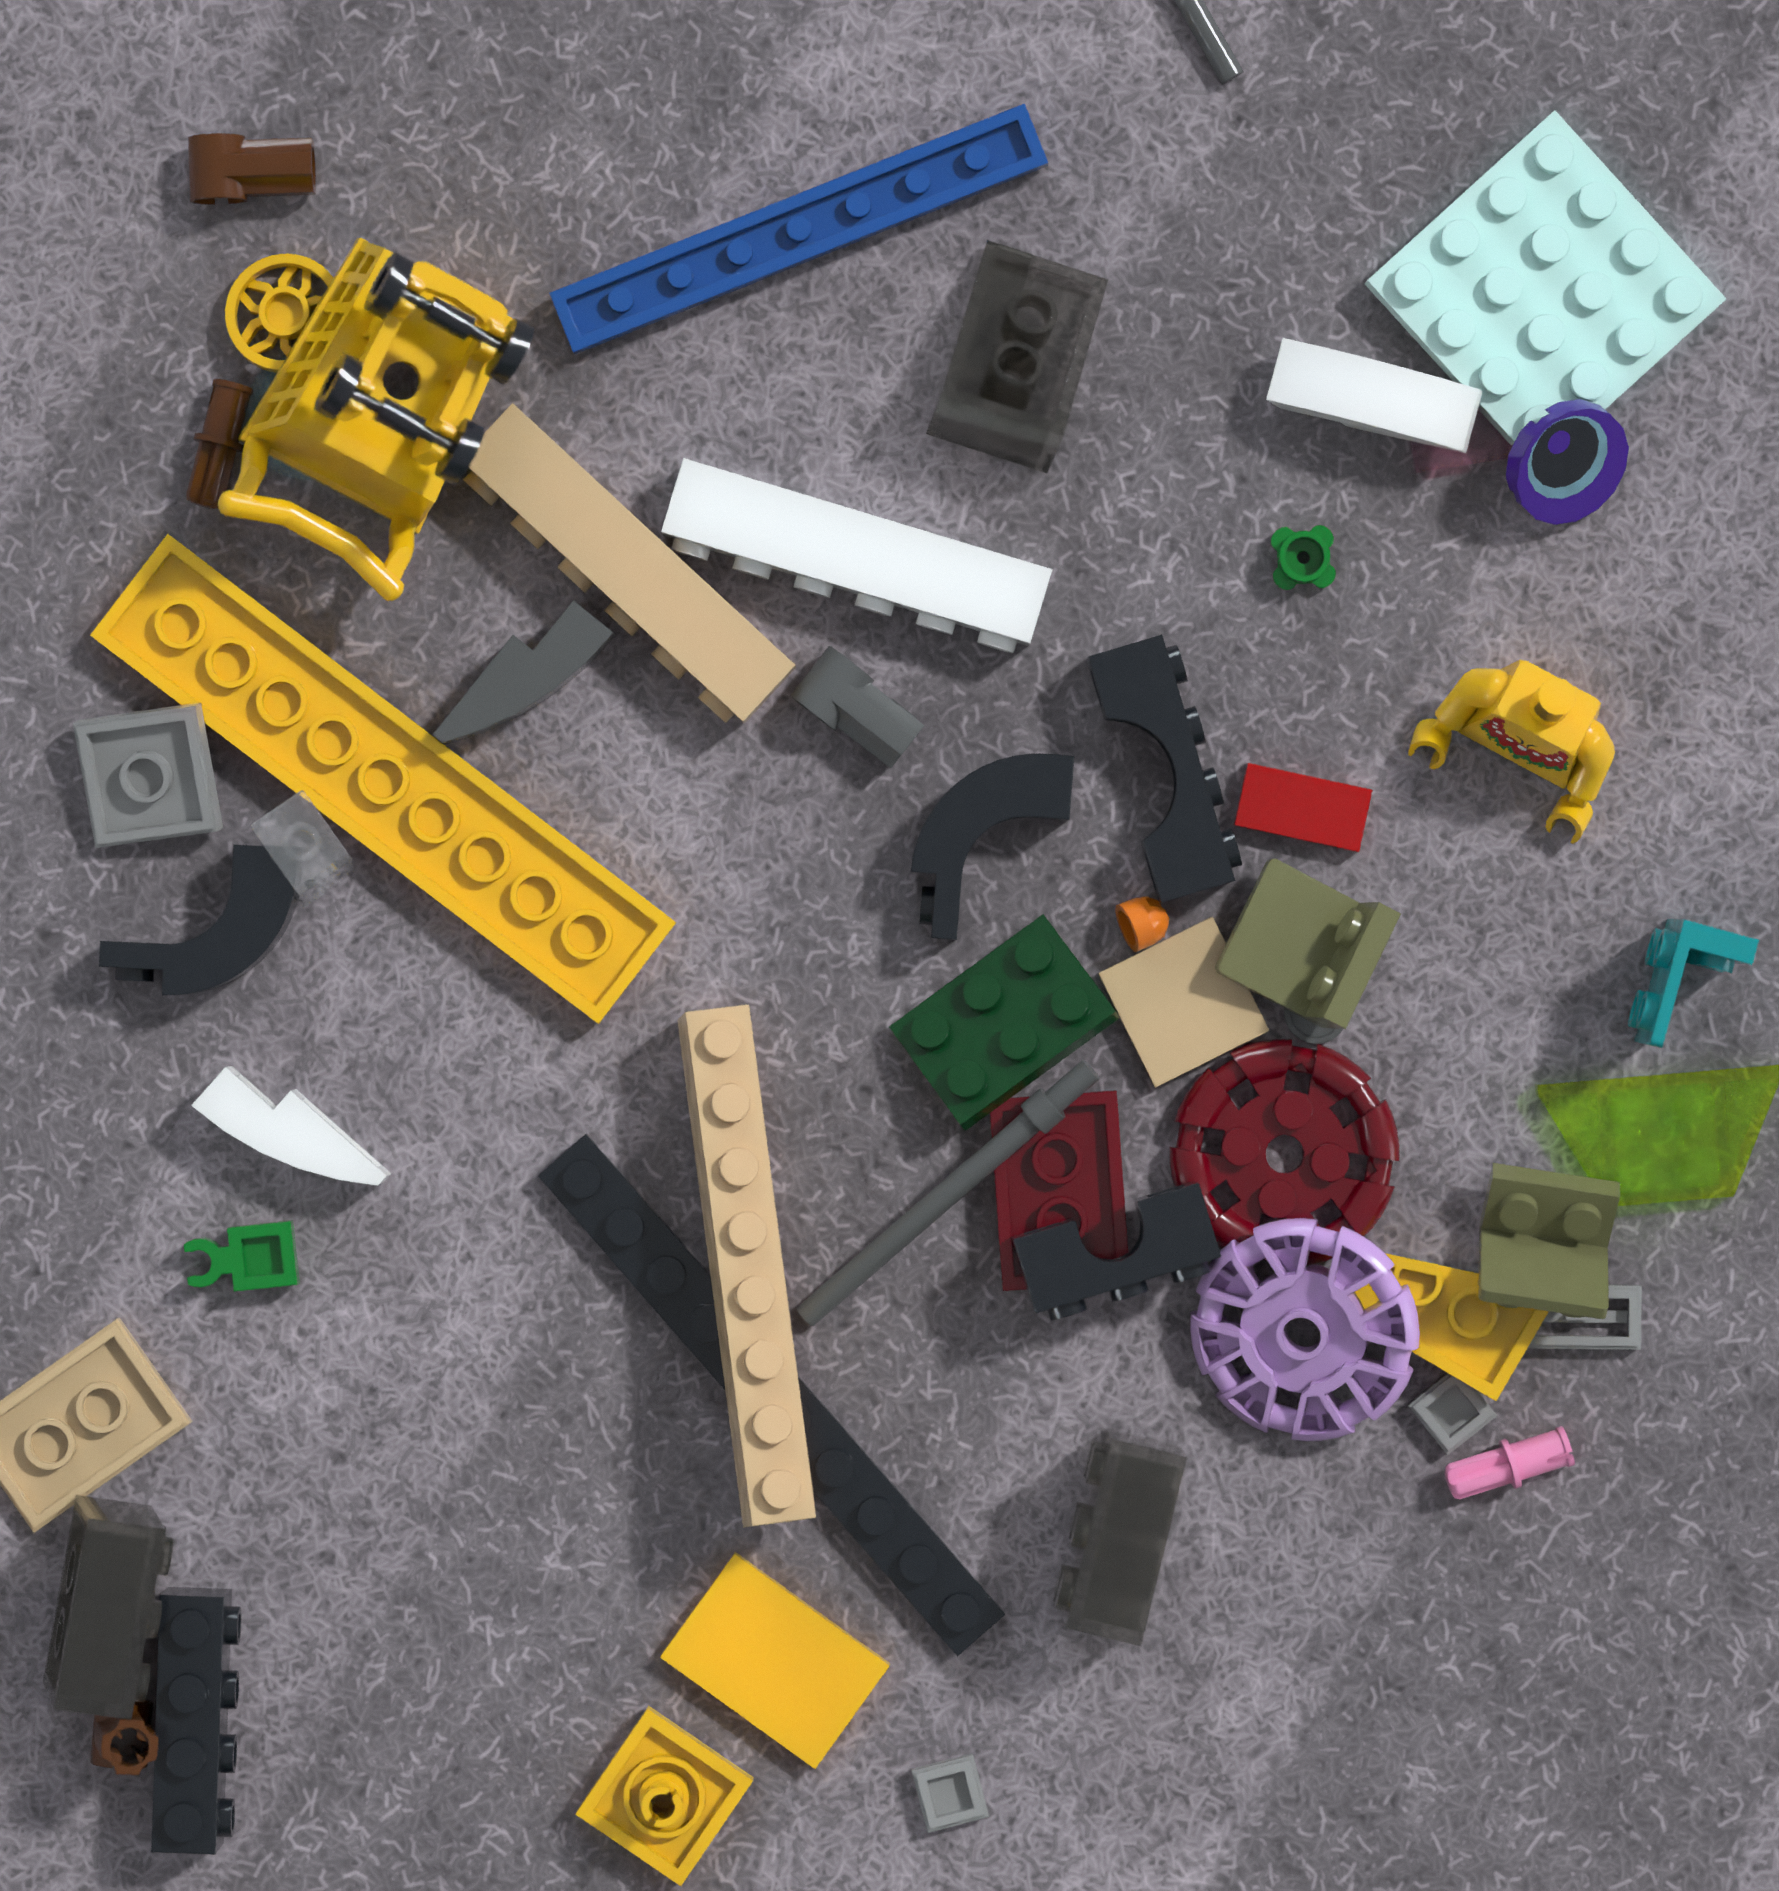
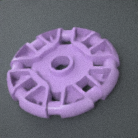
(1327, 1301)

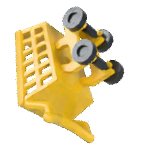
(345, 430)

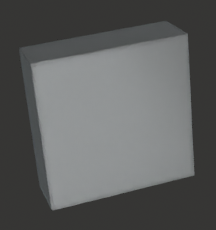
(1451, 1411)
(950, 1792)

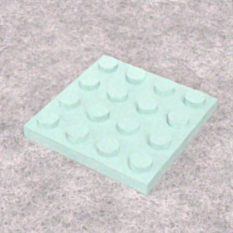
(1545, 283)

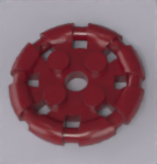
(1294, 1114)

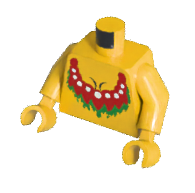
(1533, 723)

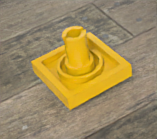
(664, 1795)

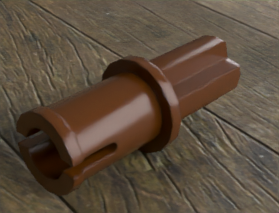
(218, 442)

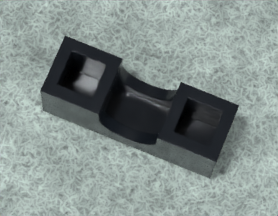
(1171, 1239)

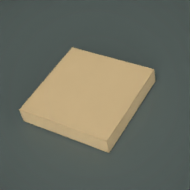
(1179, 1004)

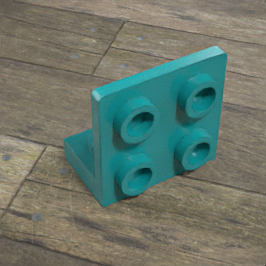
(1668, 953)

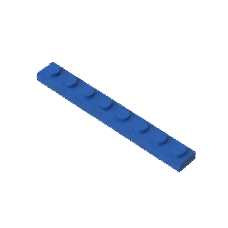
(799, 229)

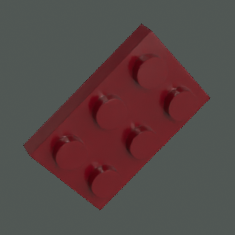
(1061, 1177)

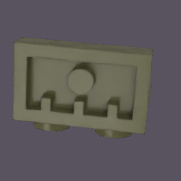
(1306, 945)
(1546, 1241)

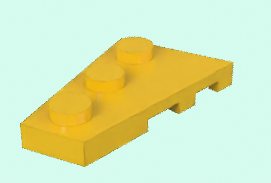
(1458, 1330)

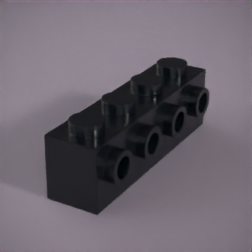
(193, 1720)

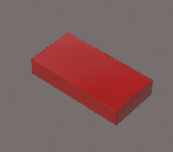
(1303, 807)

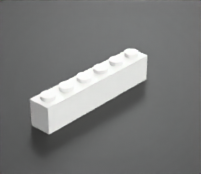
(855, 553)

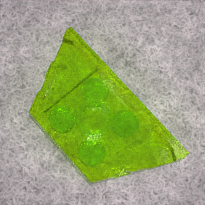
(1664, 1132)

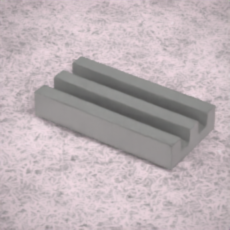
(1631, 1316)

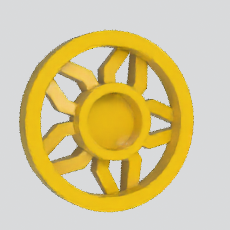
(281, 311)

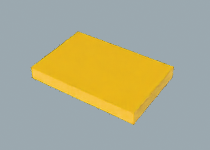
(775, 1660)

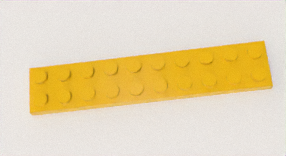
(384, 779)

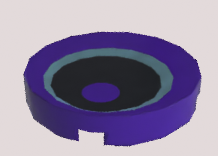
(1567, 462)

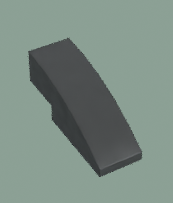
(526, 677)

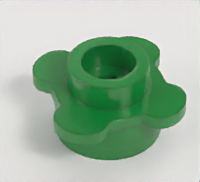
(1290, 570)

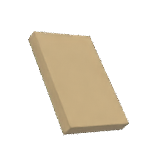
(83, 1423)

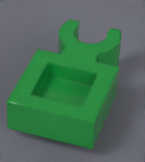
(256, 1256)

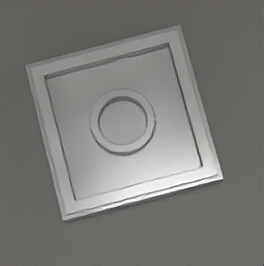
(148, 775)

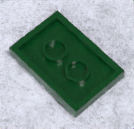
(1004, 1022)

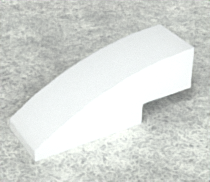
(1373, 395)
(288, 1131)

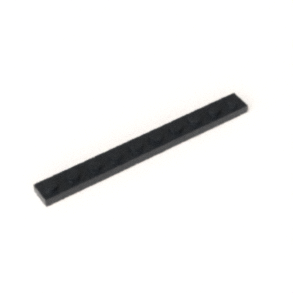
(839, 1467)

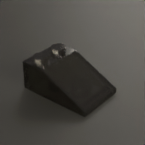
(1017, 357)

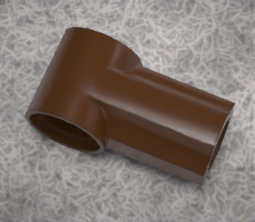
(242, 168)
(125, 1743)

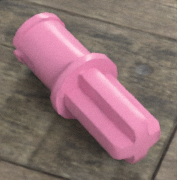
(1509, 1464)

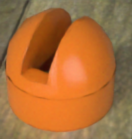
(1142, 922)

